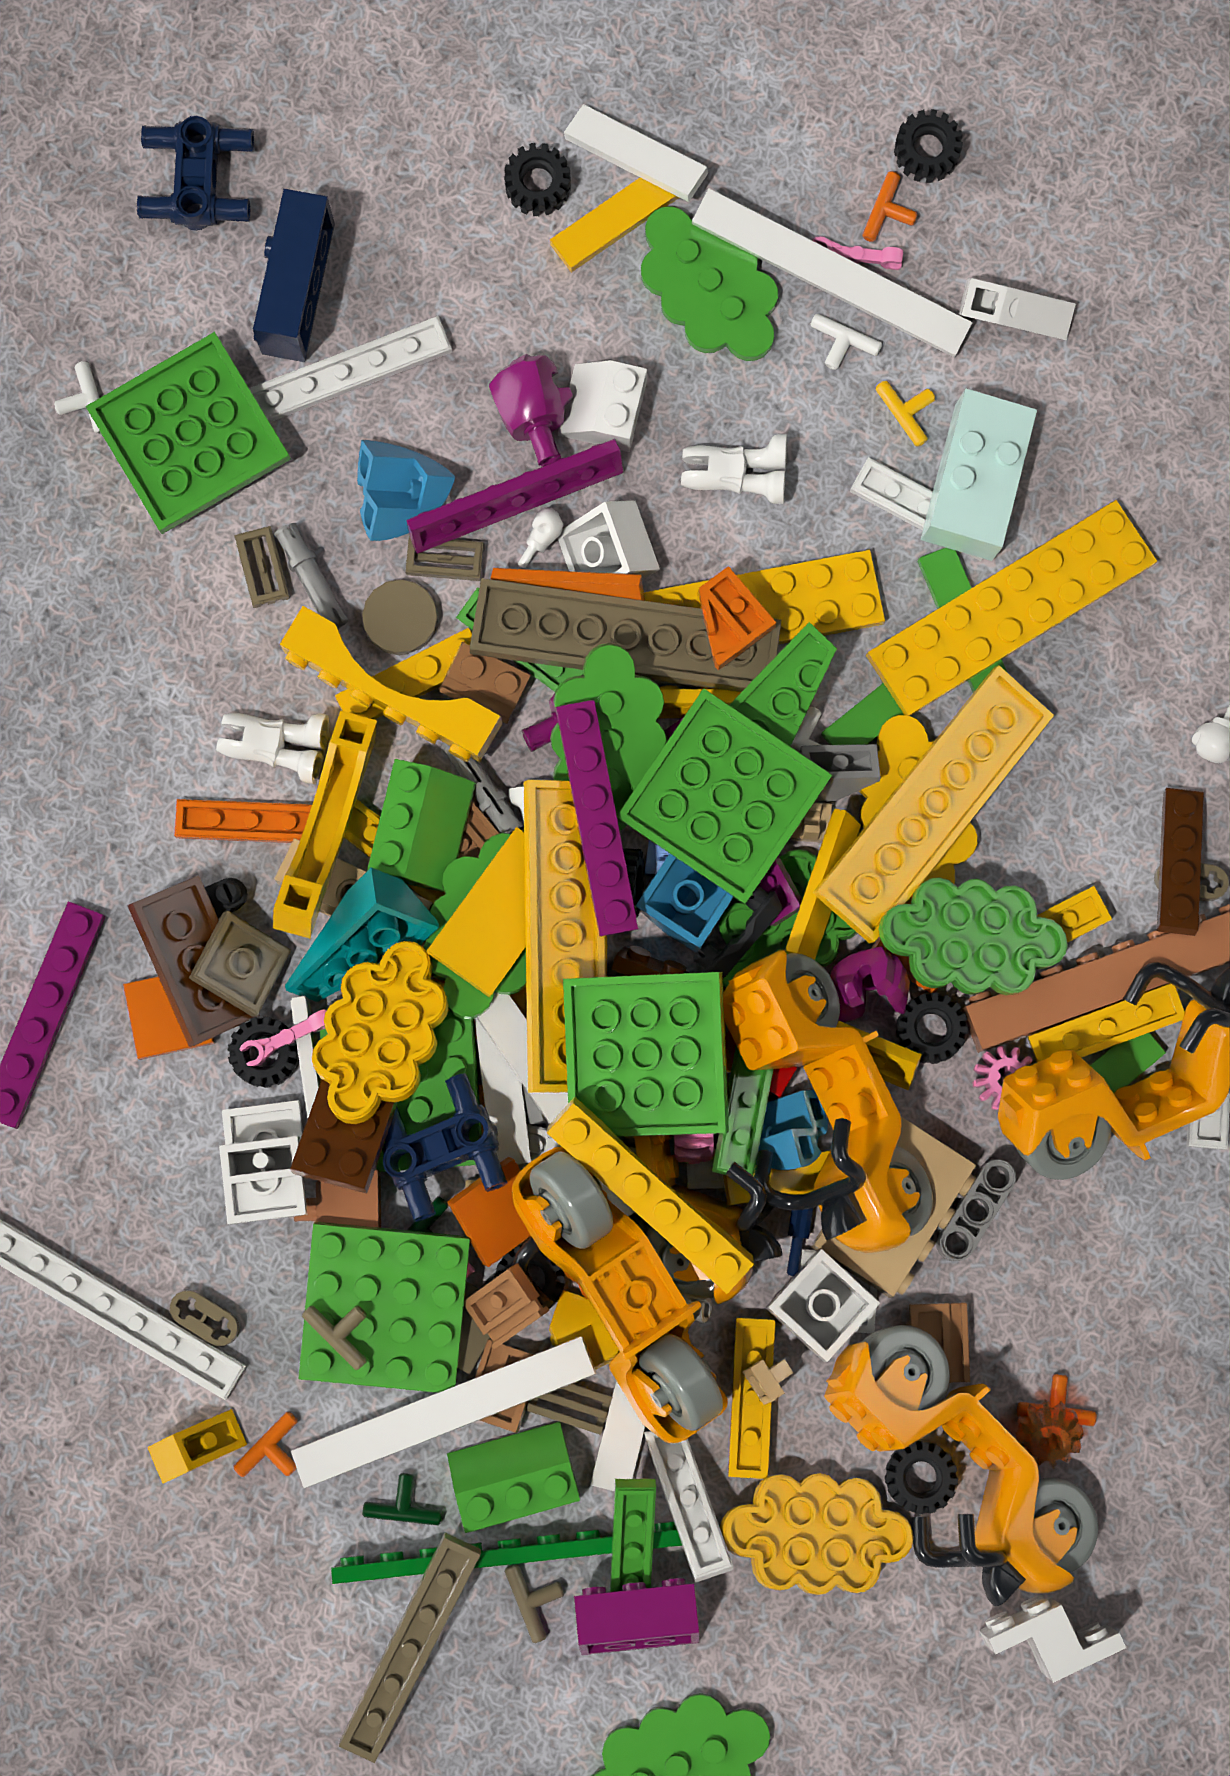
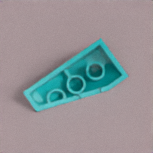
(364, 925)

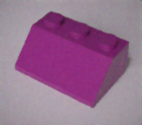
(636, 1617)

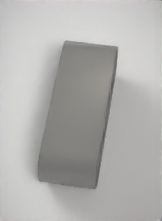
(992, 1201)

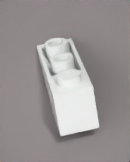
(1016, 308)

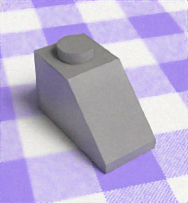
(850, 765)

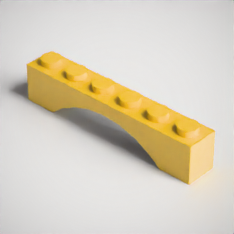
(457, 722)
(326, 825)
(649, 1196)

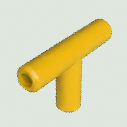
(904, 411)

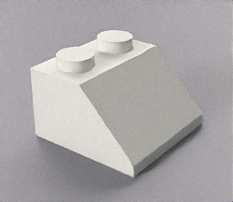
(604, 403)
(609, 541)

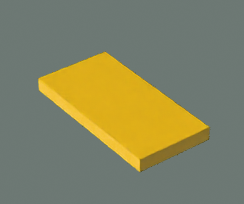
(489, 924)

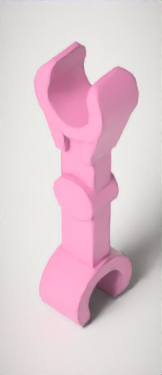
(888, 257)
(287, 1036)

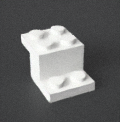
(259, 1160)
(1051, 1637)

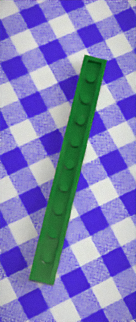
(508, 1552)

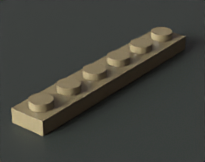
(409, 1647)

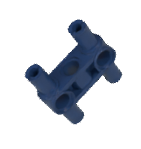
(195, 173)
(443, 1148)

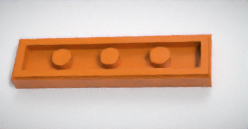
(607, 584)
(240, 820)

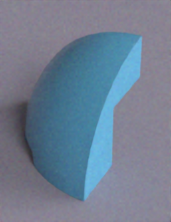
(398, 487)
(793, 1130)

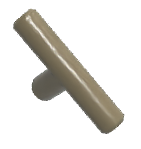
(337, 1334)
(529, 1601)

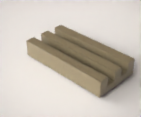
(449, 573)
(269, 596)
(600, 1413)

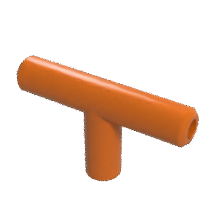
(884, 207)
(1058, 1394)
(268, 1446)

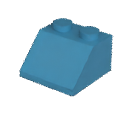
(683, 903)

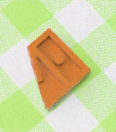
(732, 617)

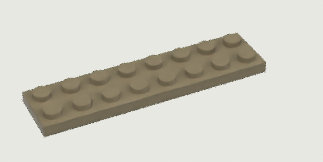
(565, 625)

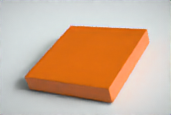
(154, 1021)
(490, 1216)

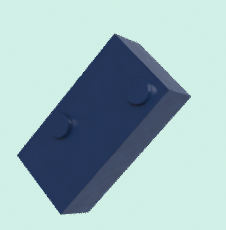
(293, 275)

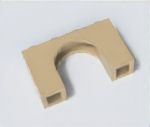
(948, 1176)

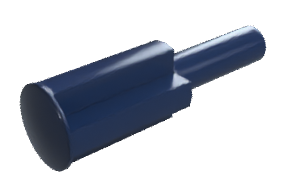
(799, 1229)

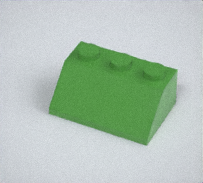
(421, 823)
(513, 1477)

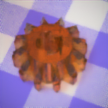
(1050, 1433)

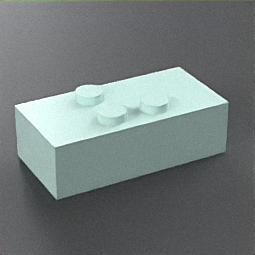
(979, 474)

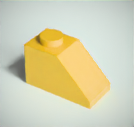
(197, 1446)

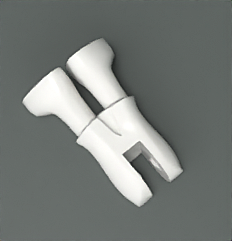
(729, 466)
(266, 739)

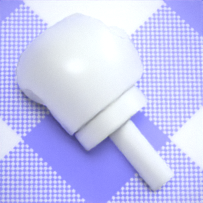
(546, 529)
(1213, 739)

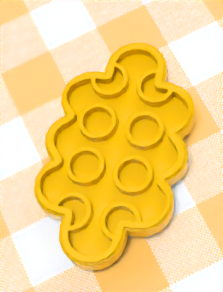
(900, 747)
(380, 1032)
(816, 1533)

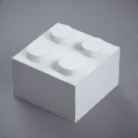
(822, 1305)

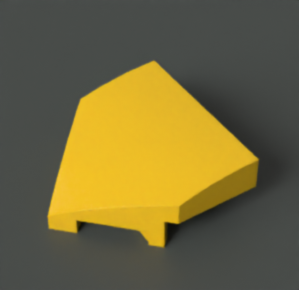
(577, 1318)

